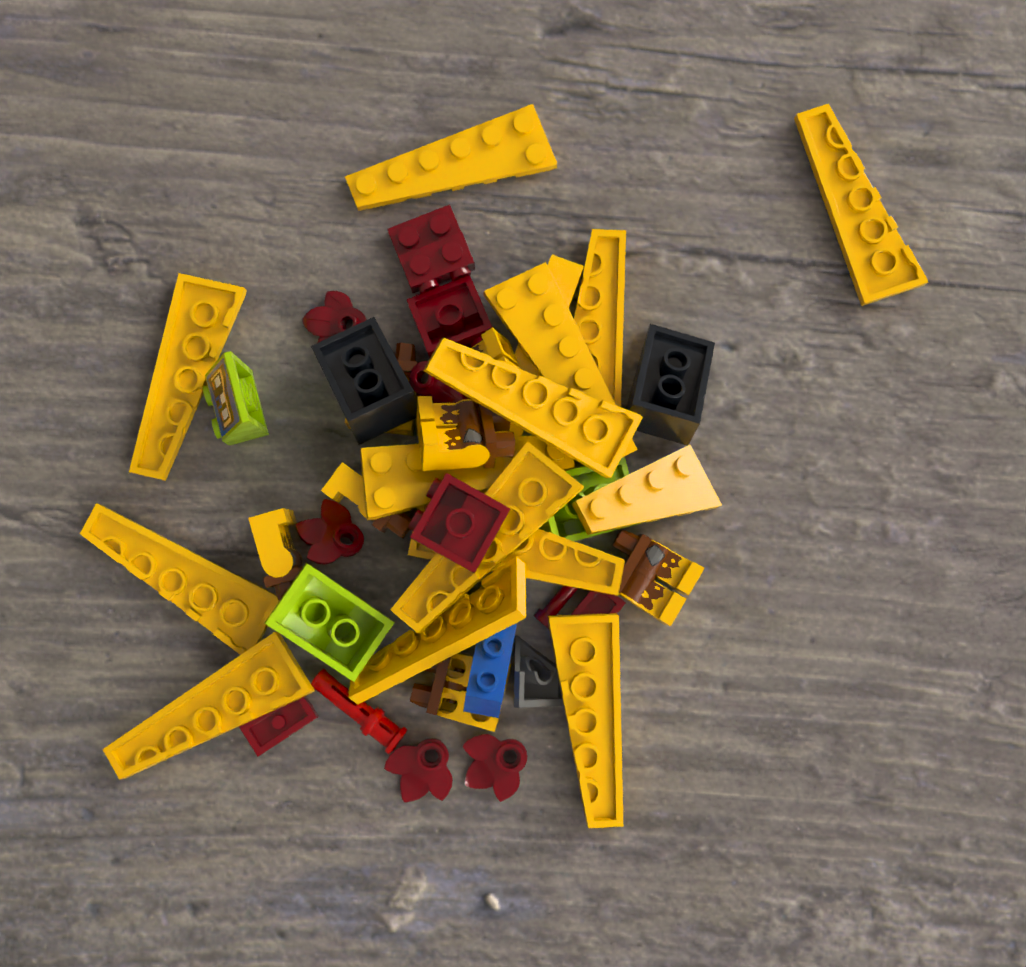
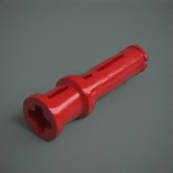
(371, 720)

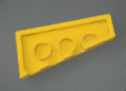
(657, 491)

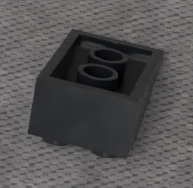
(366, 380)
(671, 384)

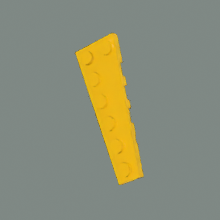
(477, 155)
(865, 232)
(558, 415)
(471, 620)
(589, 681)

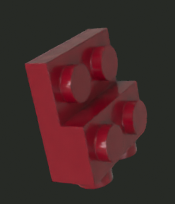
(432, 249)
(450, 313)
(458, 522)

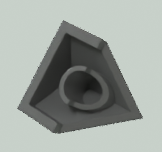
(534, 678)

